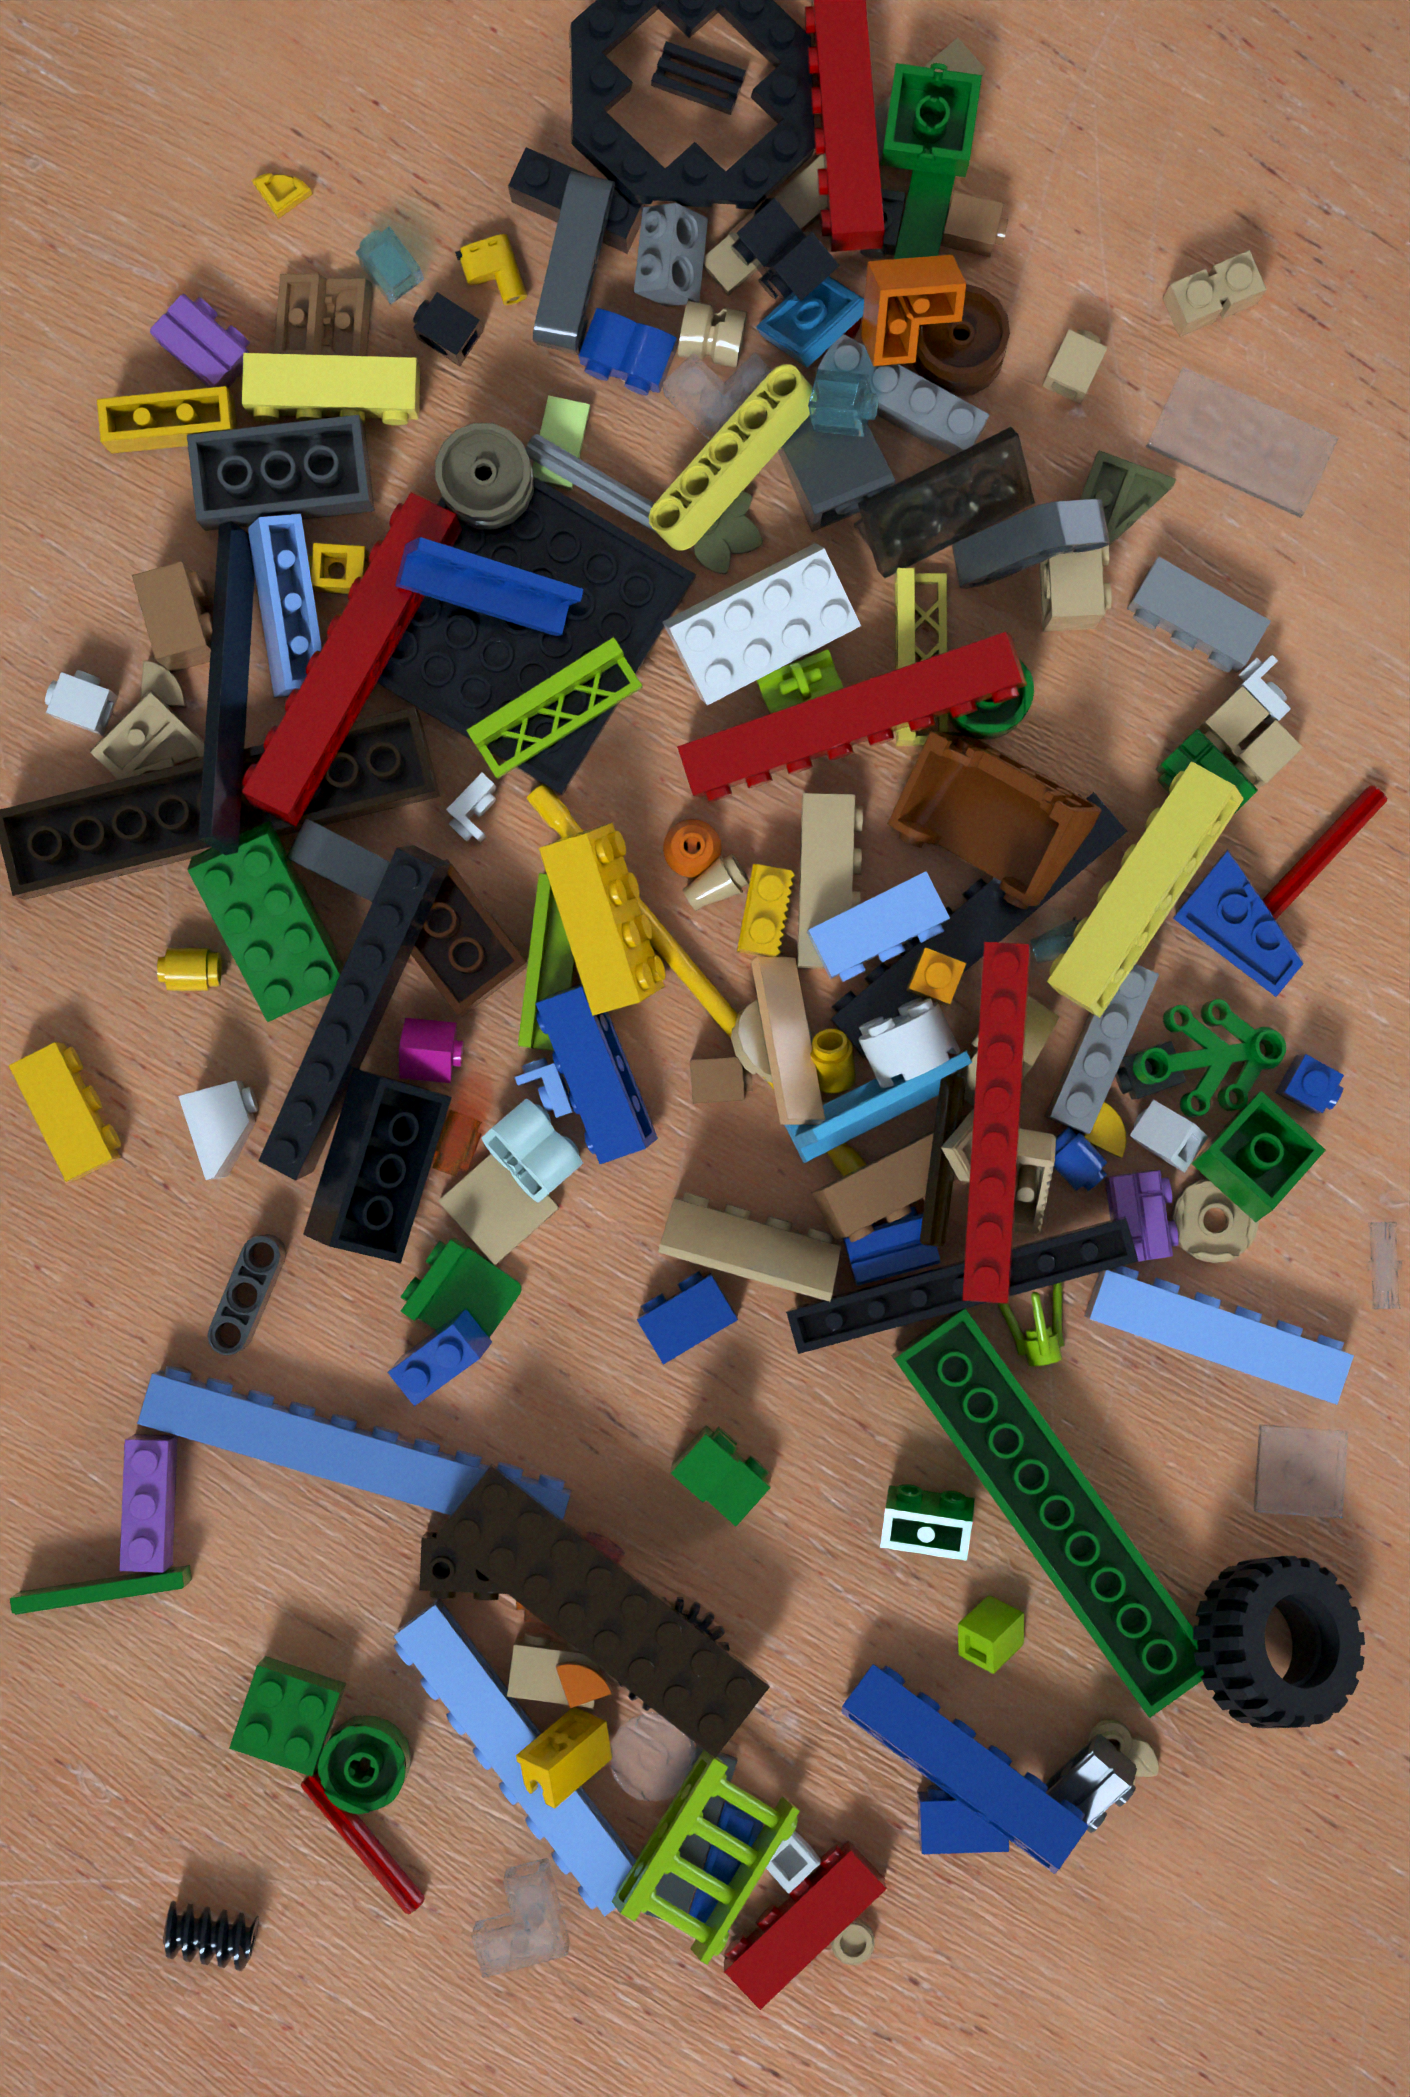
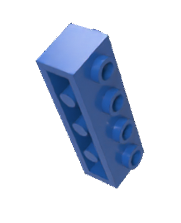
(596, 1075)

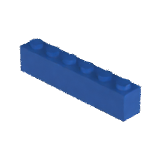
(965, 1768)

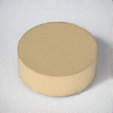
(854, 1943)

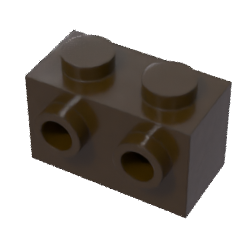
(446, 1573)

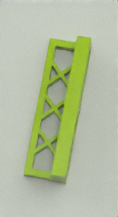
(546, 694)
(548, 967)

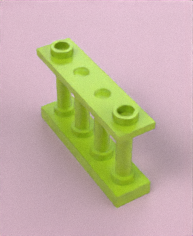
(663, 1856)

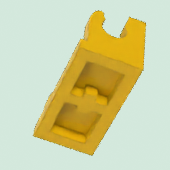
(565, 1755)

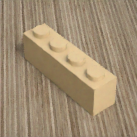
(826, 865)

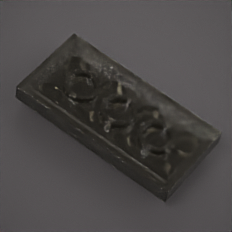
(947, 502)

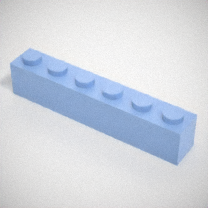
(1219, 1335)

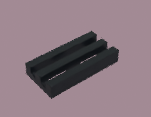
(705, 63)

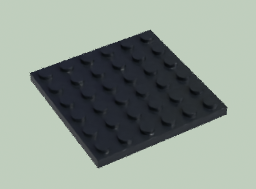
(472, 664)

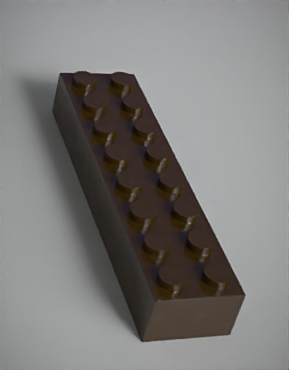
(603, 1610)

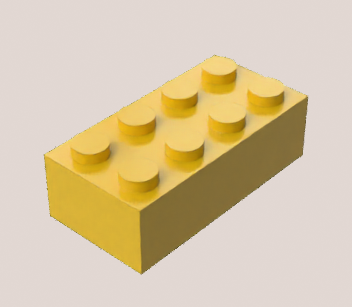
(603, 918)

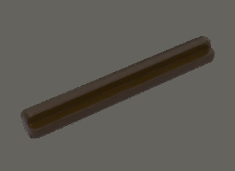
(940, 1171)

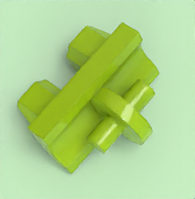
(799, 682)

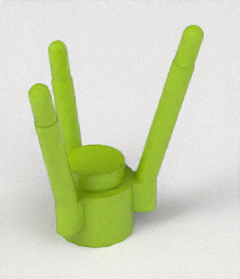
(1042, 1341)

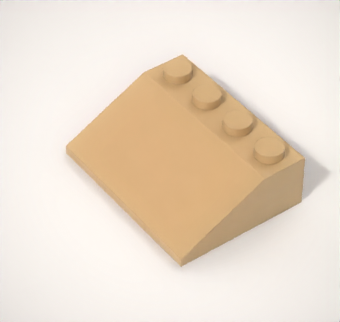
(751, 1248)

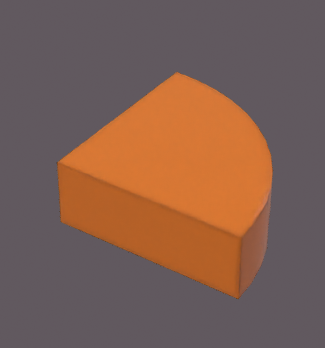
(581, 1683)

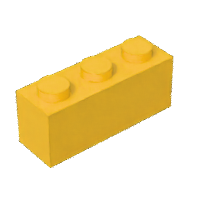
(163, 418)
(66, 1110)

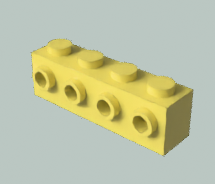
(330, 387)

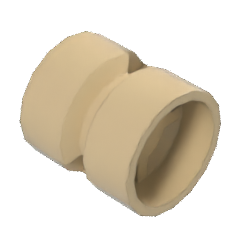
(712, 333)

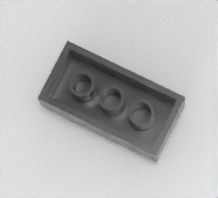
(281, 470)

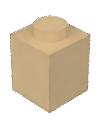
(1075, 365)

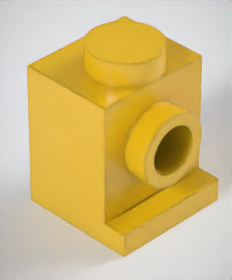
(326, 556)

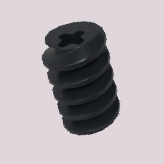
(209, 1937)

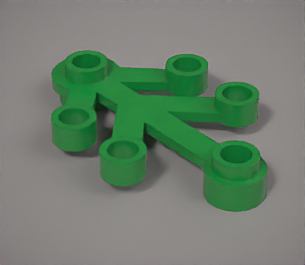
(1216, 1056)

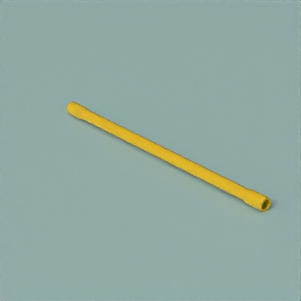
(560, 819)

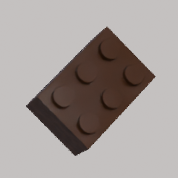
(465, 947)

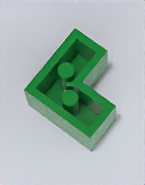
(720, 1475)

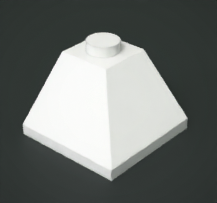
(219, 1124)

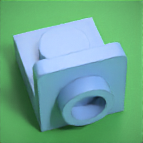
(554, 1093)

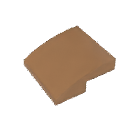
(322, 315)

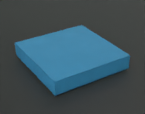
(812, 325)

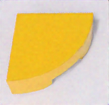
(281, 192)
(1108, 1132)

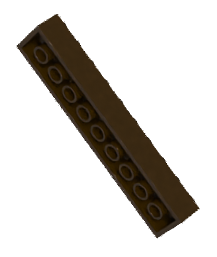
(157, 814)

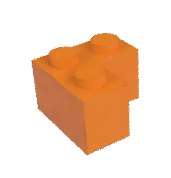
(906, 295)

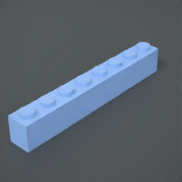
(500, 1730)

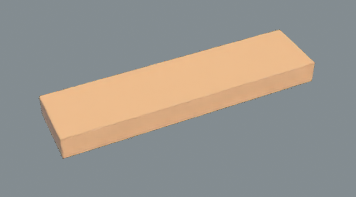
(787, 1041)

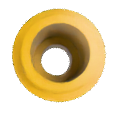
(190, 969)
(833, 1061)

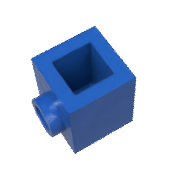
(1311, 1084)

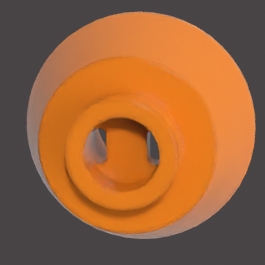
(693, 861)

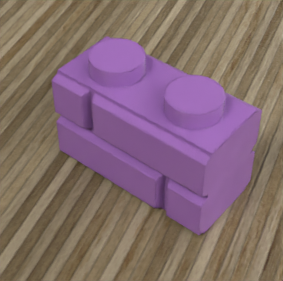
(200, 342)
(1143, 1200)

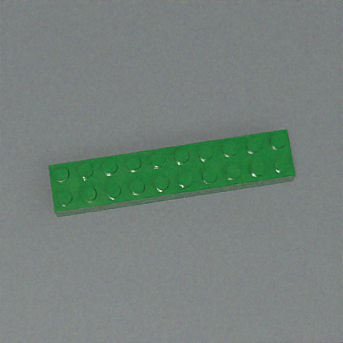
(1053, 1509)

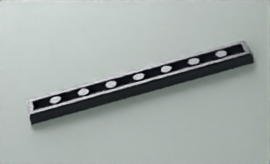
(227, 691)

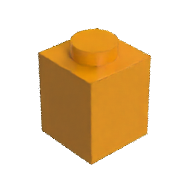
(936, 976)

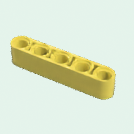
(732, 458)

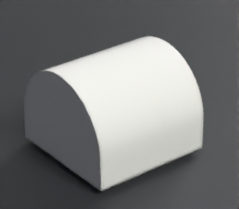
(793, 1862)

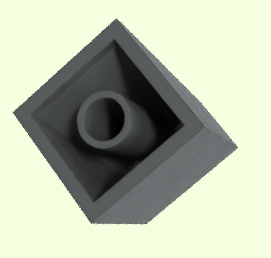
(833, 472)

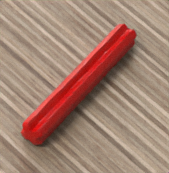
(1324, 850)
(366, 1847)

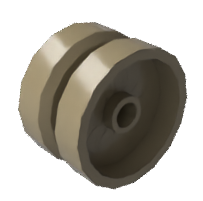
(470, 454)

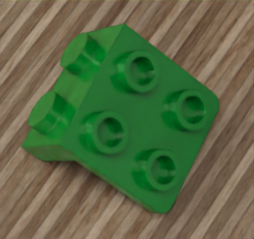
(458, 1282)

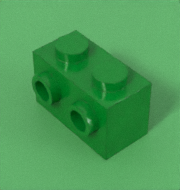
(927, 1522)

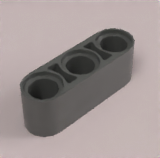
(338, 859)
(230, 1307)

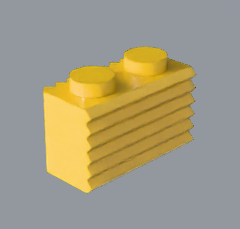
(765, 911)

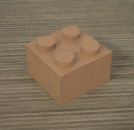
(176, 615)

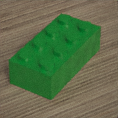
(268, 922)

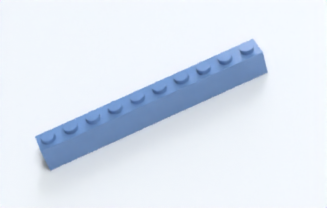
(325, 1446)

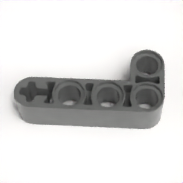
(573, 263)
(1030, 539)

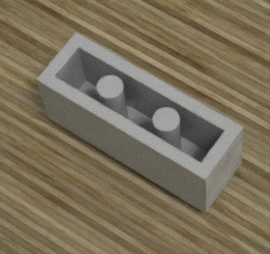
(1198, 616)

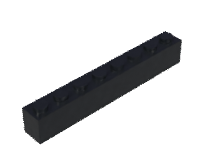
(979, 920)
(354, 1011)
(941, 1289)

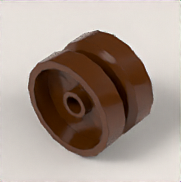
(966, 353)

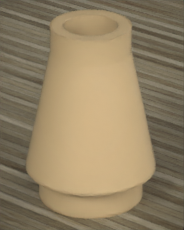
(719, 881)

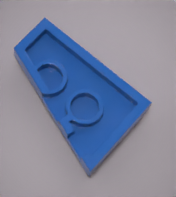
(1239, 926)

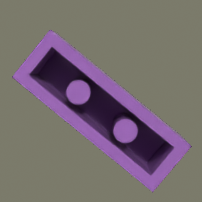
(148, 1503)

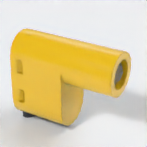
(496, 261)

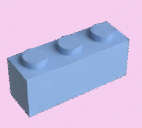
(879, 927)

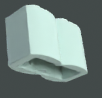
(532, 1150)

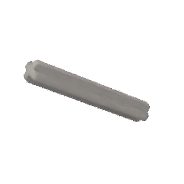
(589, 479)

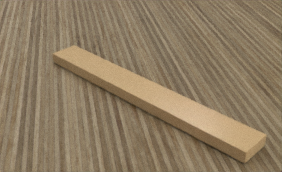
(801, 195)

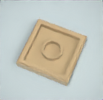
(495, 1209)

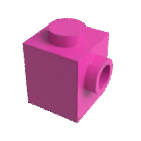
(429, 1050)

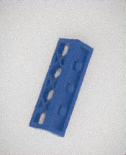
(486, 586)

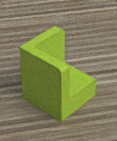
(991, 1634)

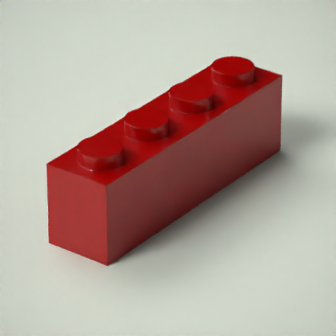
(803, 1924)

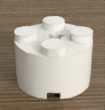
(908, 1043)

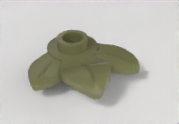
(728, 535)

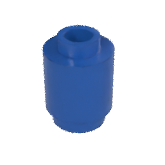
(1078, 1160)

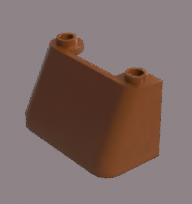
(993, 814)

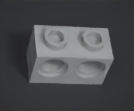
(670, 254)

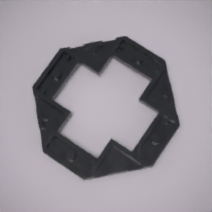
(693, 176)

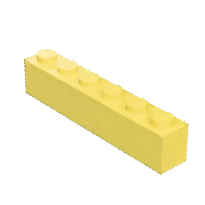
(1145, 888)

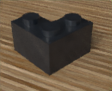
(785, 256)

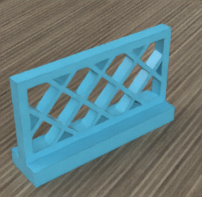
(868, 1108)

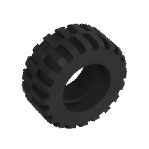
(1322, 1634)

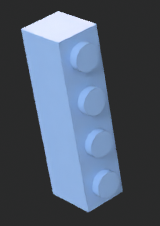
(285, 599)

